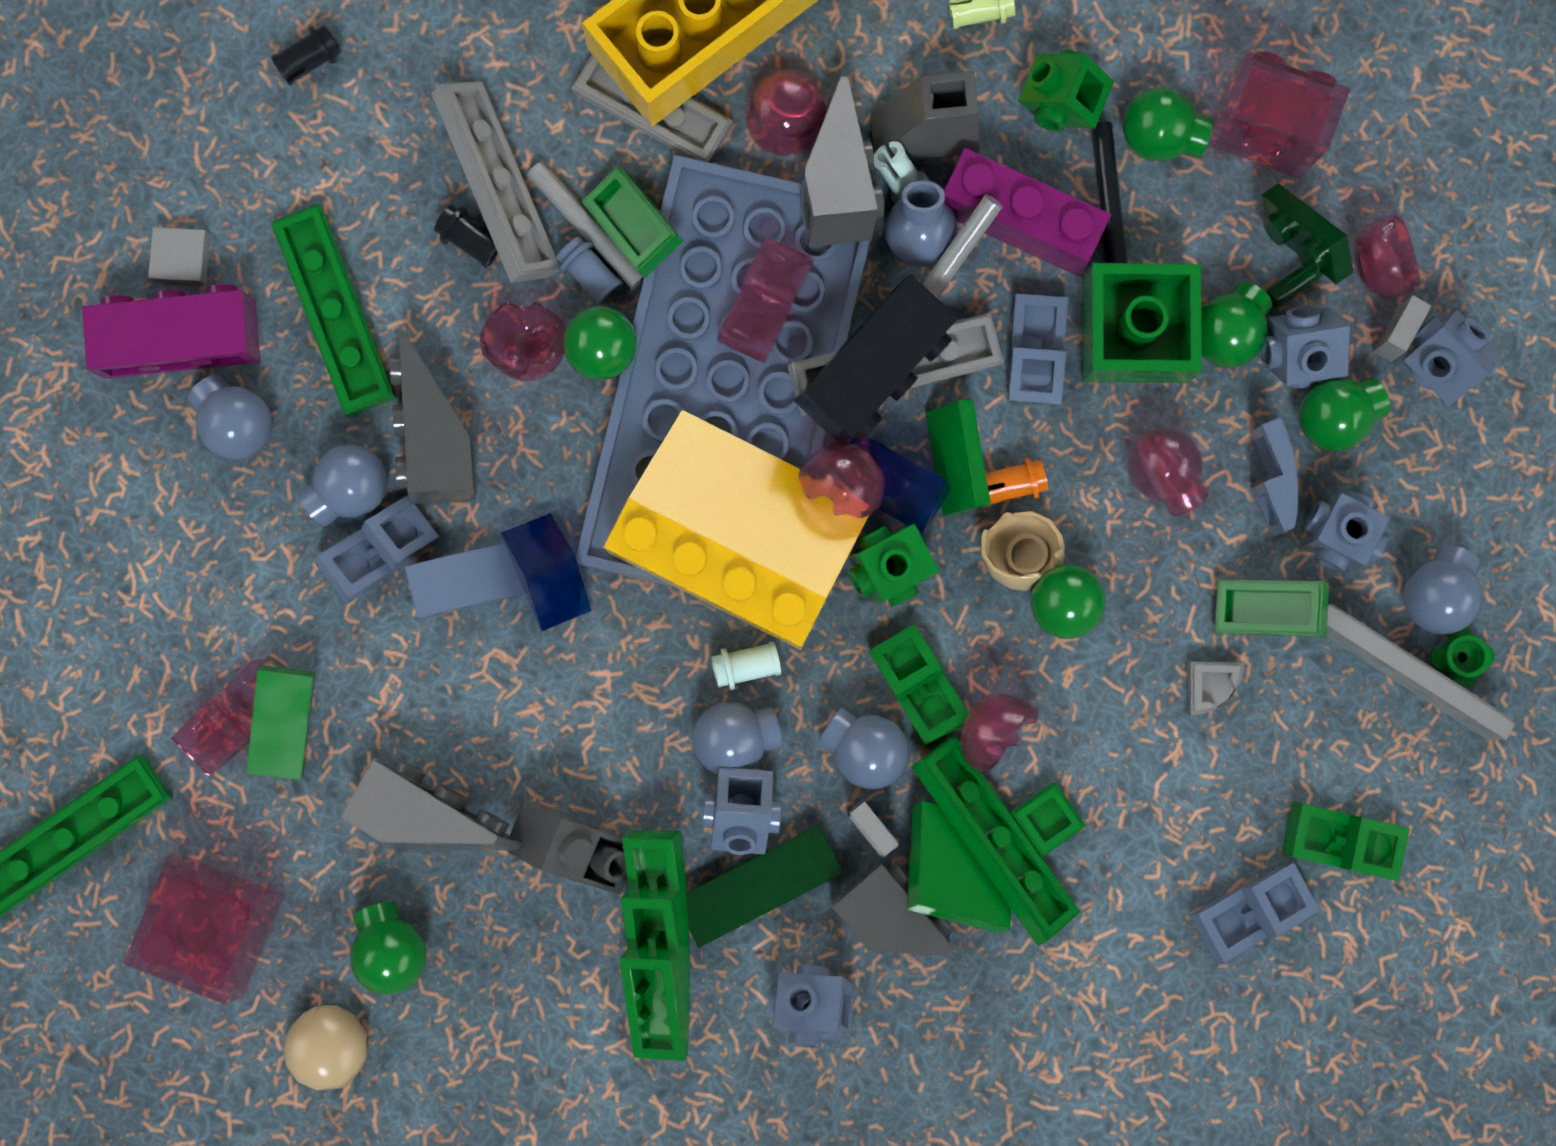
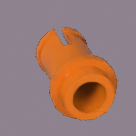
(1018, 481)

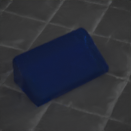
(910, 490)

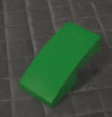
(919, 685)
(1345, 841)

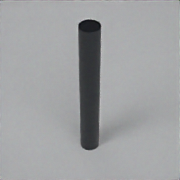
(1109, 192)

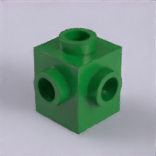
(1065, 91)
(908, 561)

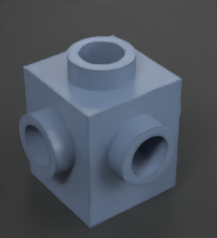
(1306, 346)
(1451, 356)
(1329, 537)
(742, 811)
(812, 1006)

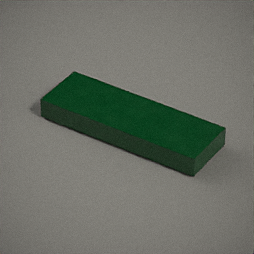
(760, 885)

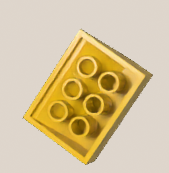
(734, 530)

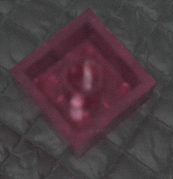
(1277, 114)
(204, 929)

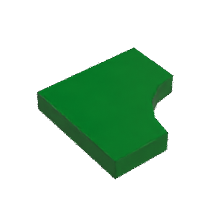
(947, 876)

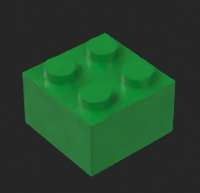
(1142, 323)

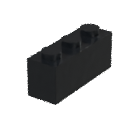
(877, 361)

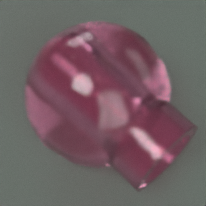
(1168, 469)

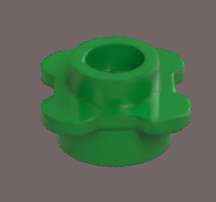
(1477, 660)

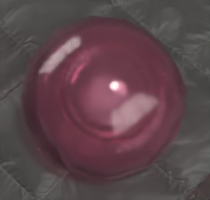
(785, 112)
(1386, 258)
(523, 341)
(846, 477)
(993, 727)

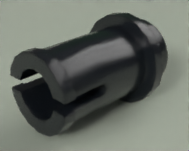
(306, 54)
(466, 234)

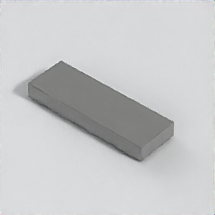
(689, 129)

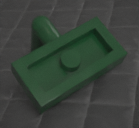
(1316, 241)

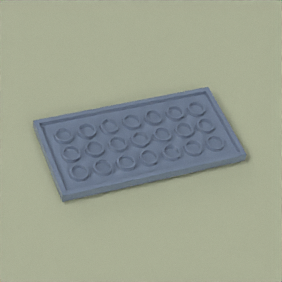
(677, 322)

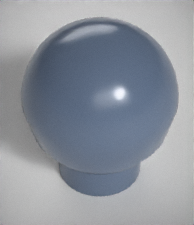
(920, 224)
(230, 418)
(345, 484)
(1445, 591)
(735, 736)
(866, 749)

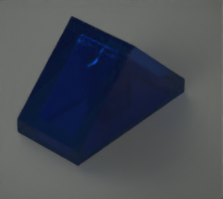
(547, 571)

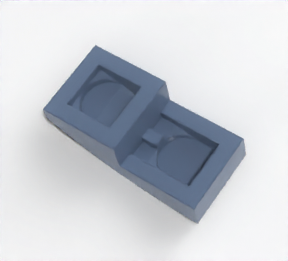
(1037, 348)
(1279, 495)
(376, 550)
(463, 581)
(1254, 912)

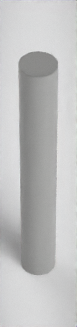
(584, 223)
(962, 245)

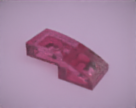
(765, 300)
(221, 724)

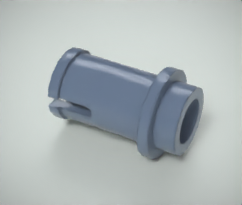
(588, 270)

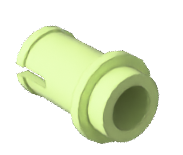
(978, 11)

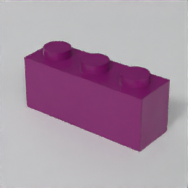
(1032, 214)
(171, 332)

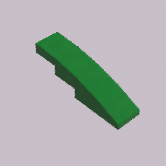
(658, 951)

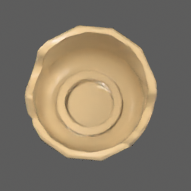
(1021, 549)
(325, 1047)

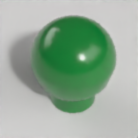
(1164, 125)
(1235, 326)
(599, 343)
(1342, 412)
(1068, 601)
(387, 951)

